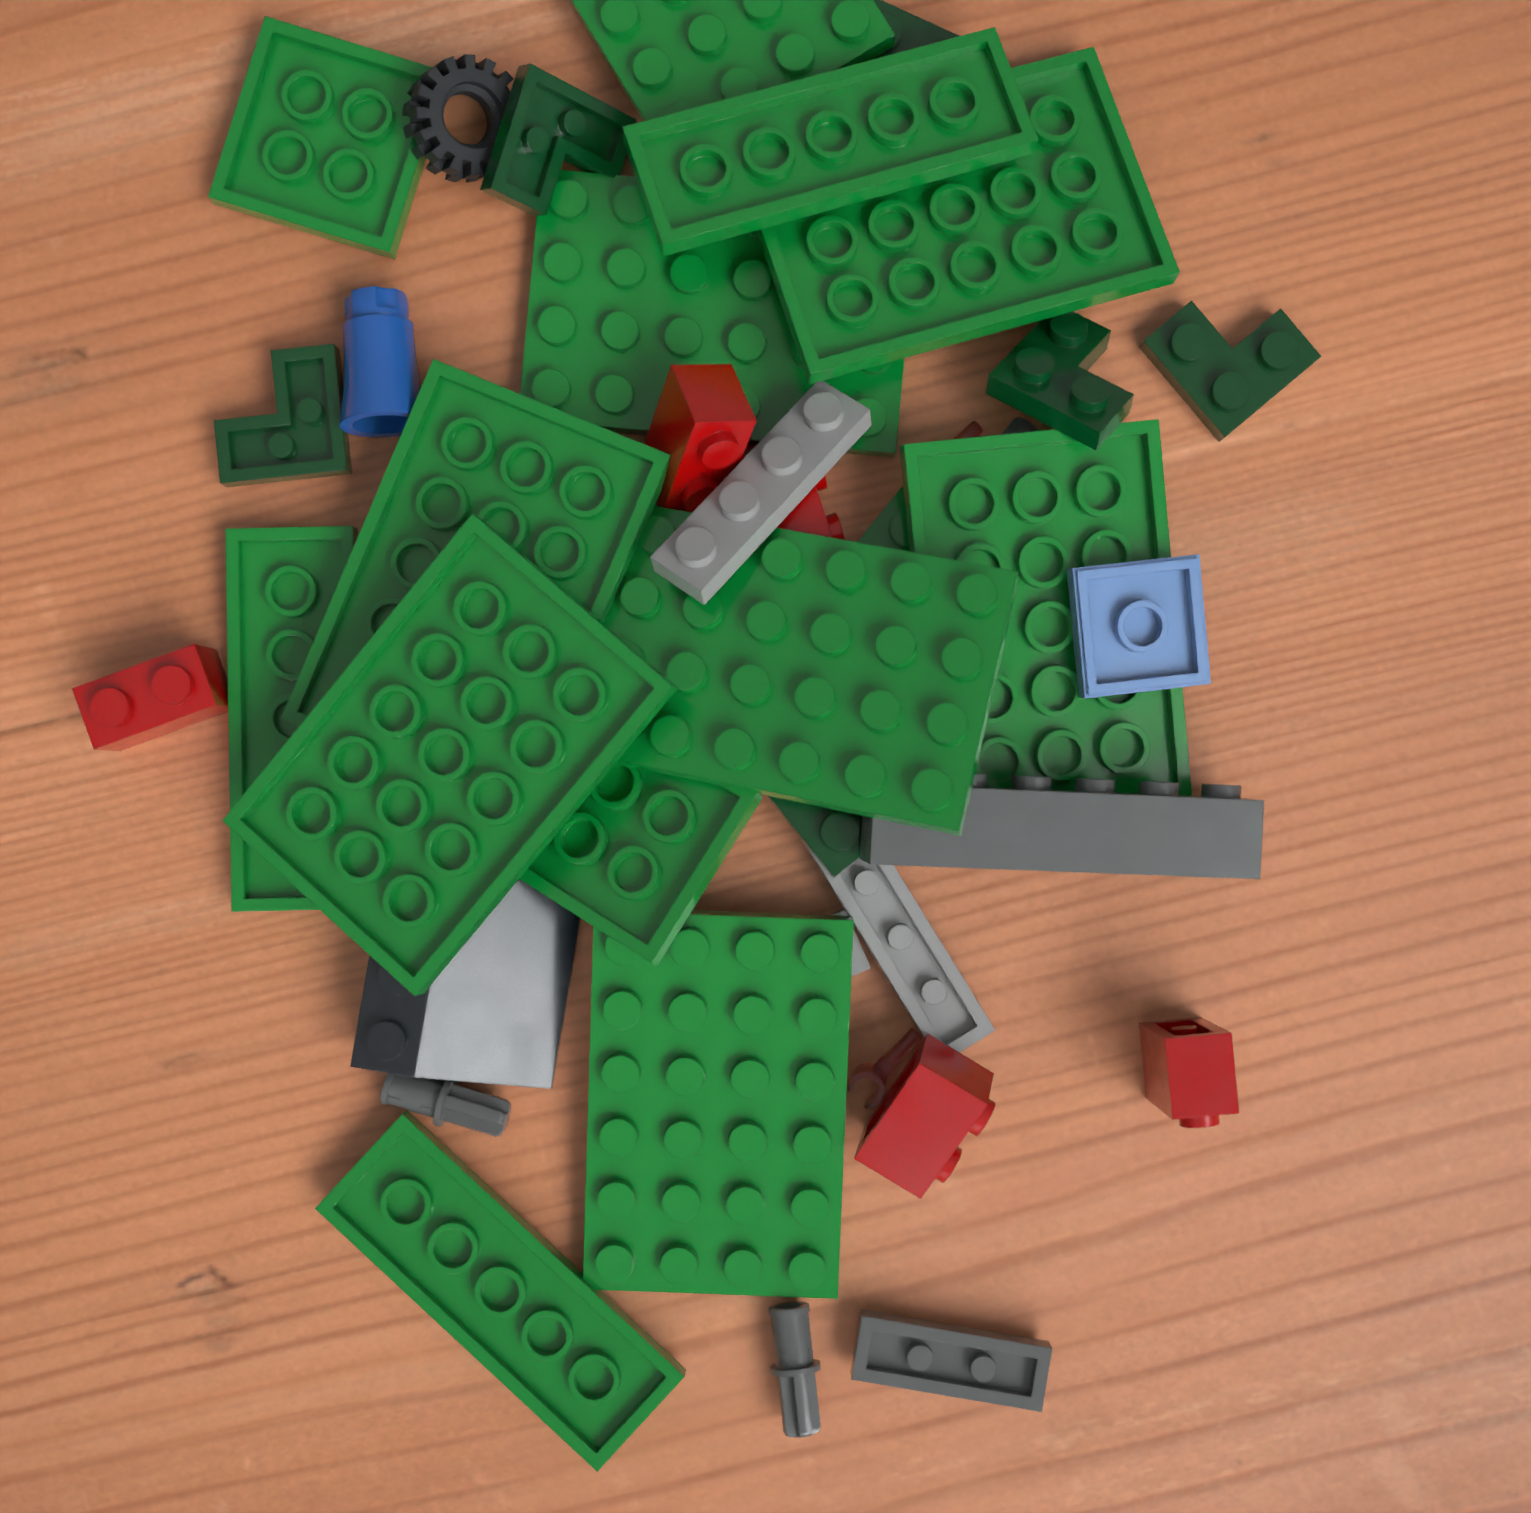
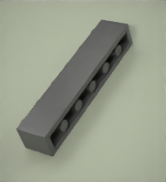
(1085, 831)

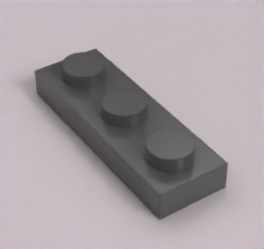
(951, 1360)

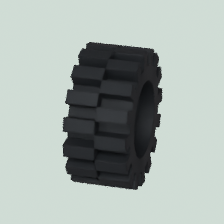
(427, 120)

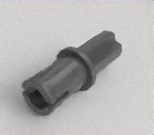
(448, 1103)
(795, 1369)

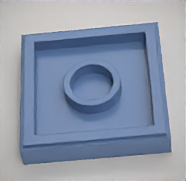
(1138, 626)

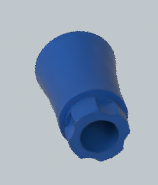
(378, 363)

